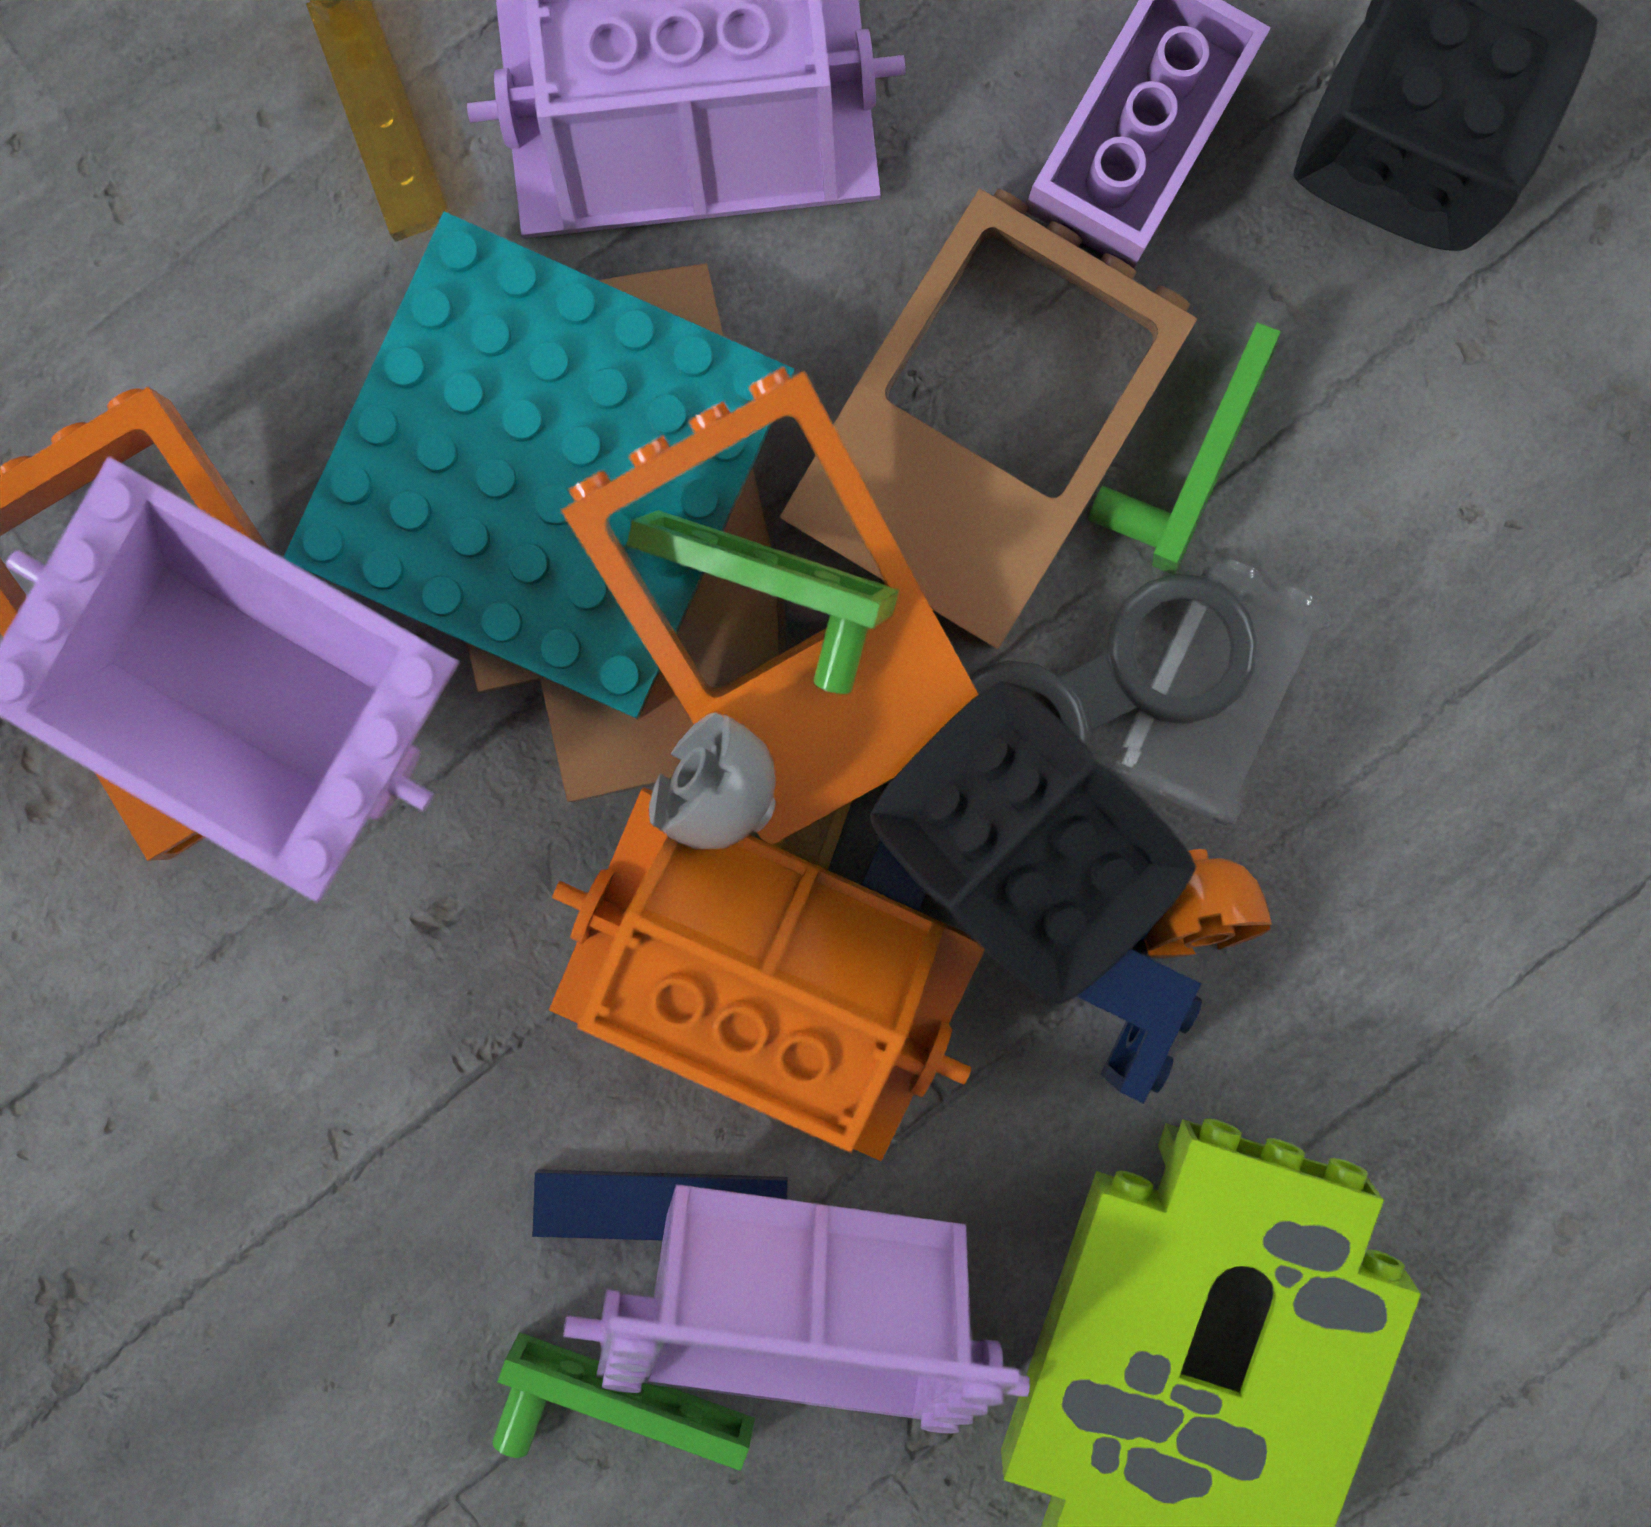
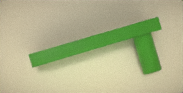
(1173, 531)
(849, 599)
(554, 1374)

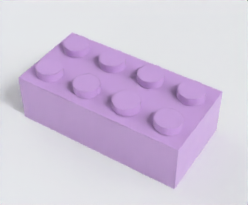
(1145, 122)

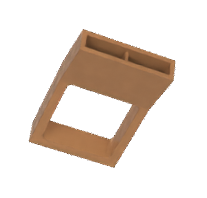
(960, 521)

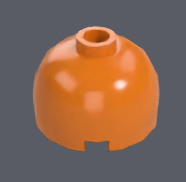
(1217, 906)

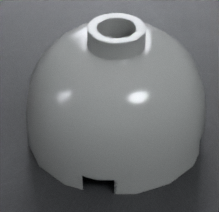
(718, 787)

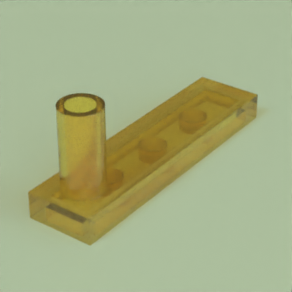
(379, 115)

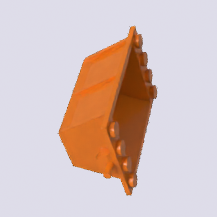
(766, 981)

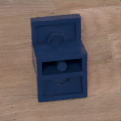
(1155, 1008)

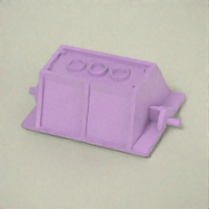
(683, 109)
(218, 680)
(806, 1312)

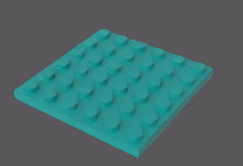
(478, 422)

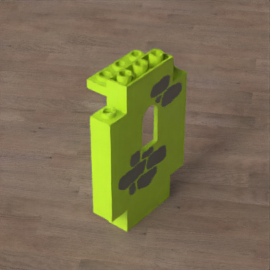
(1106, 1404)

